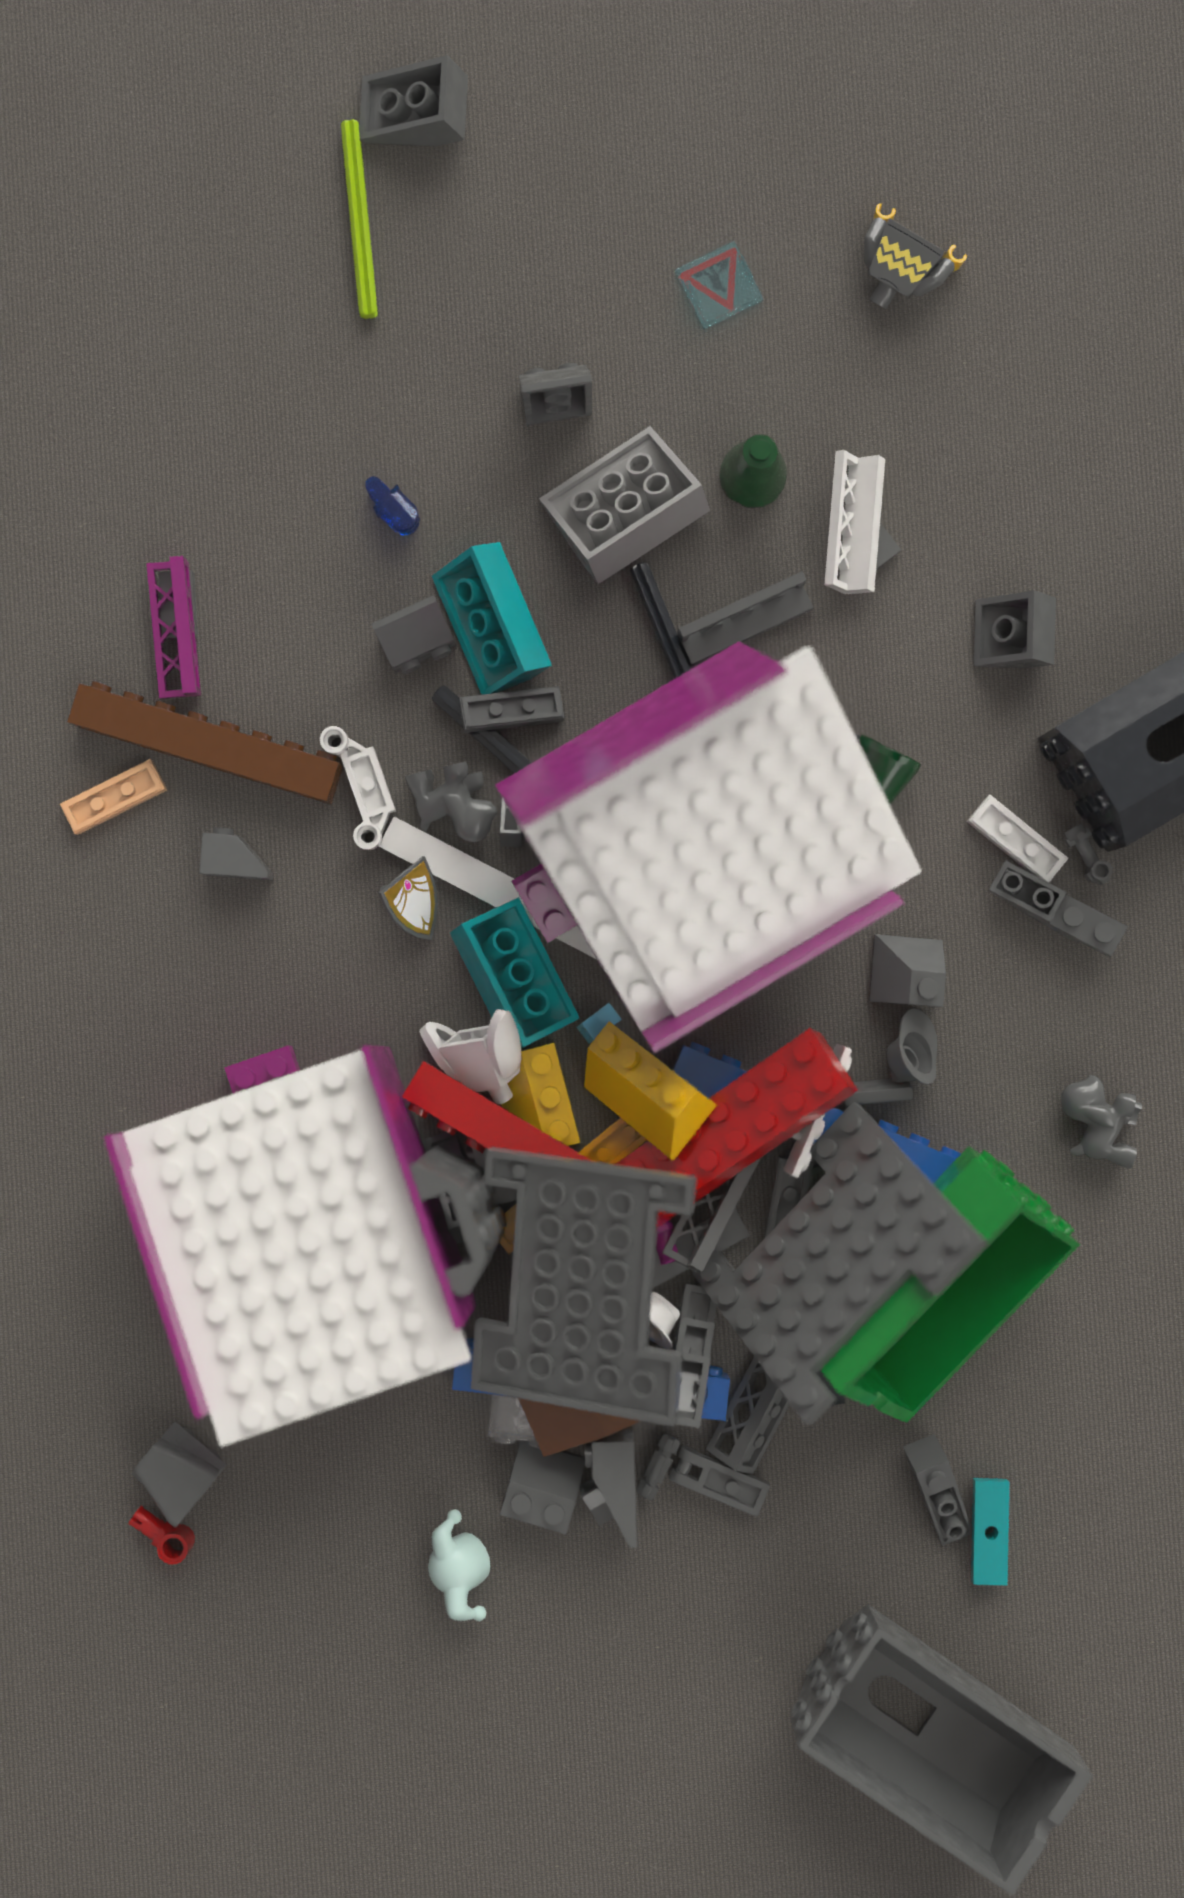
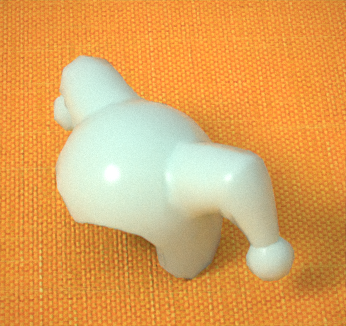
(458, 1567)

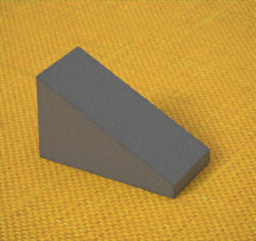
(509, 830)

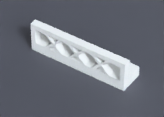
(856, 523)

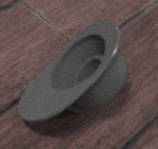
(914, 1050)

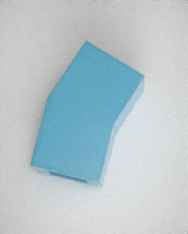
(594, 1024)

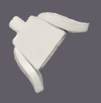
(479, 1056)

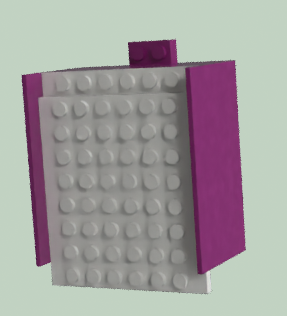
(710, 837)
(293, 1241)

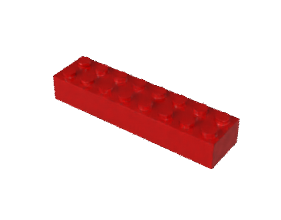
(755, 1114)

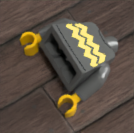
(904, 260)

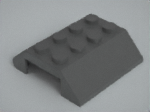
(479, 1218)

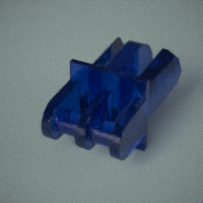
(393, 507)

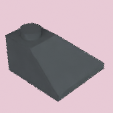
(907, 971)

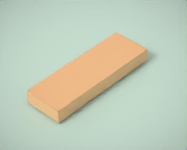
(113, 797)

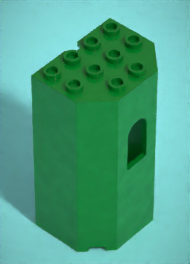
(925, 1338)

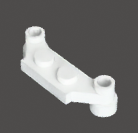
(366, 783)

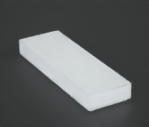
(1017, 839)

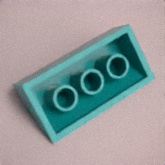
(491, 618)
(514, 971)

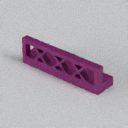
(184, 625)

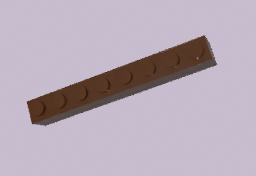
(206, 743)

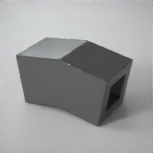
(595, 1501)

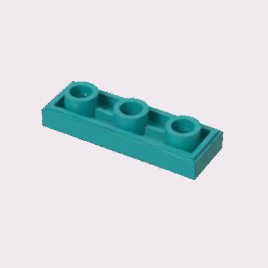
(990, 1550)

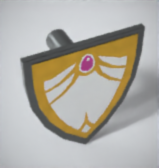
(412, 900)

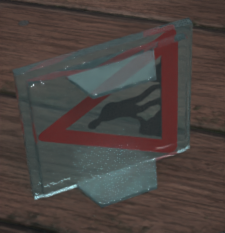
(719, 285)

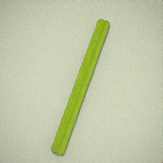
(359, 219)

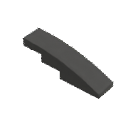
(695, 1341)

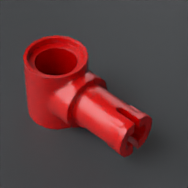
(160, 1534)

